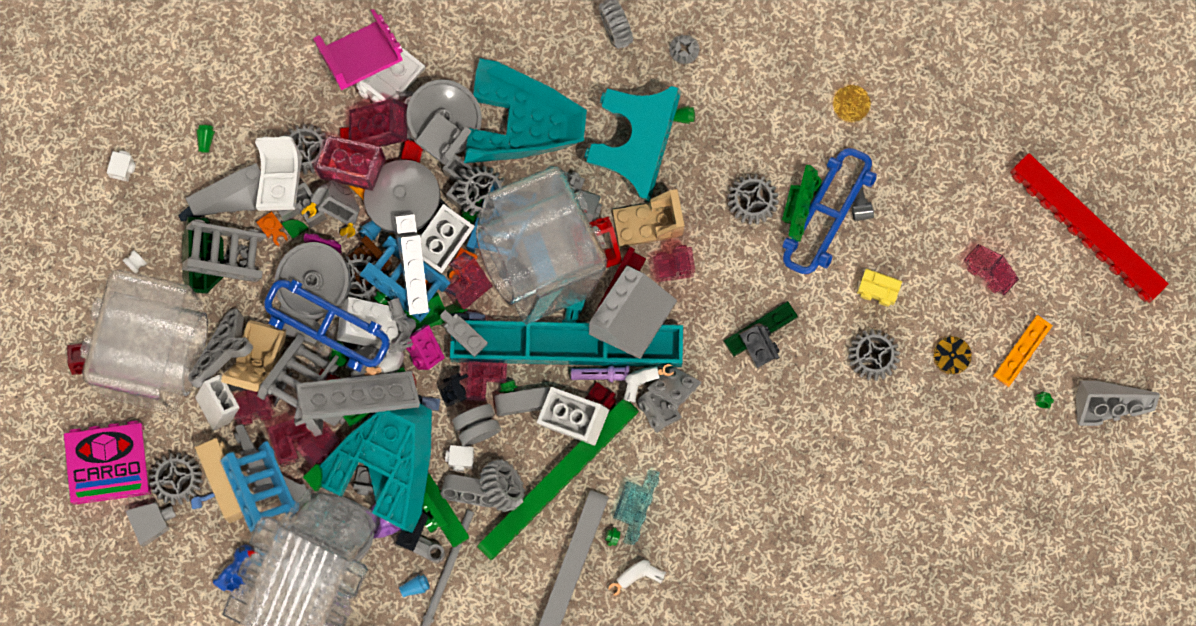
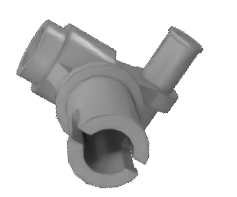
(405, 326)

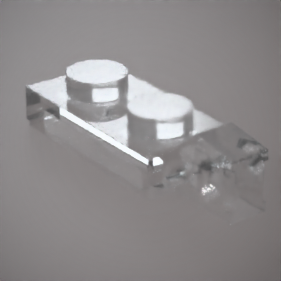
(322, 349)

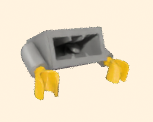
(337, 202)

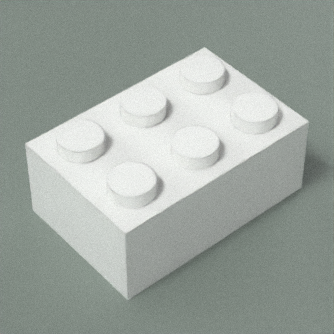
(443, 238)
(367, 312)
(573, 416)

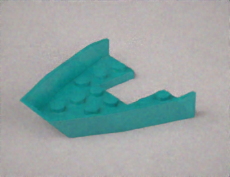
(537, 119)
(395, 446)

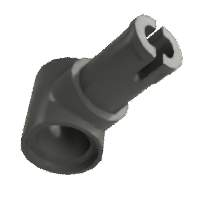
(861, 207)

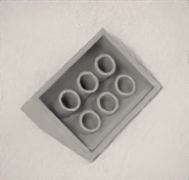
(632, 313)

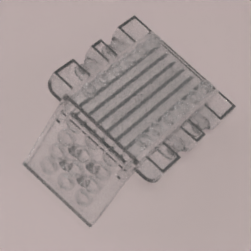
(304, 564)

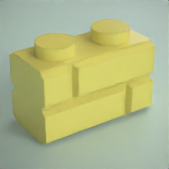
(879, 287)

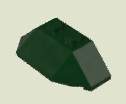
(200, 282)

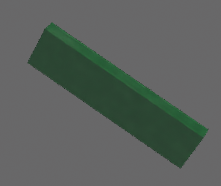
(773, 320)

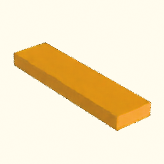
(1022, 350)

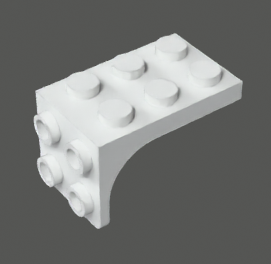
(391, 81)
(279, 173)

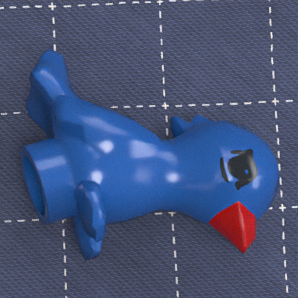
(228, 578)

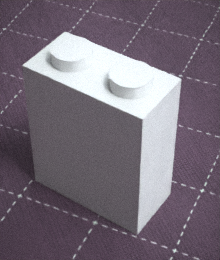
(217, 402)

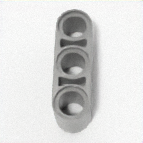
(521, 401)
(464, 490)

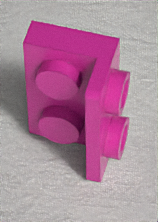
(425, 349)

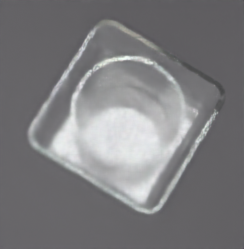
(540, 244)
(144, 341)

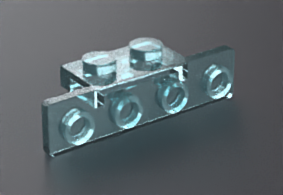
(634, 504)

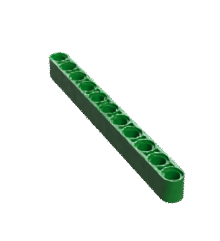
(555, 482)

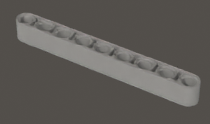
(574, 559)

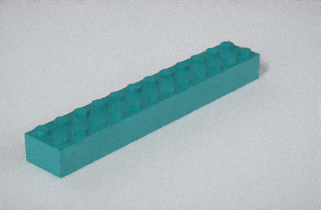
(564, 345)

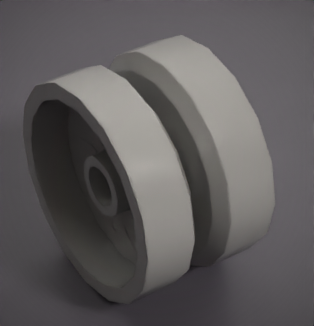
(476, 425)

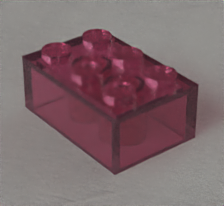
(379, 123)
(350, 163)

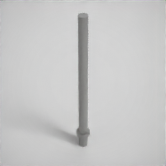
(428, 619)

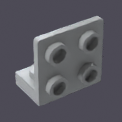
(442, 138)

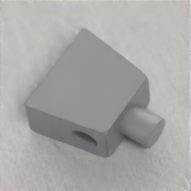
(150, 522)

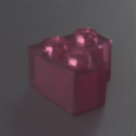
(675, 265)
(991, 268)
(471, 281)
(479, 374)
(253, 408)
(284, 439)
(318, 449)

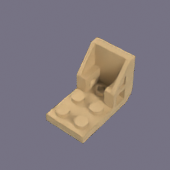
(651, 221)
(267, 350)

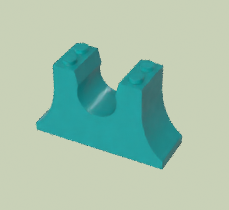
(651, 126)

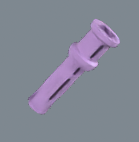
(611, 373)

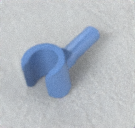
(196, 502)

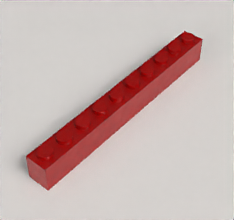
(1089, 228)

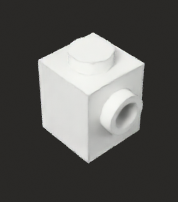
(121, 166)
(460, 457)

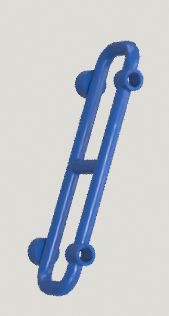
(865, 178)
(356, 360)

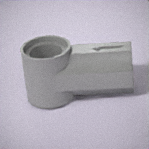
(425, 547)

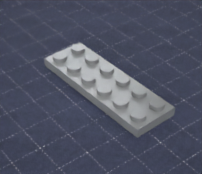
(357, 395)

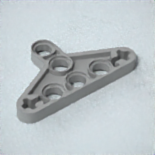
(221, 348)

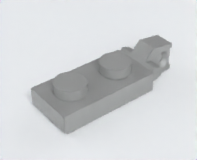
(463, 333)

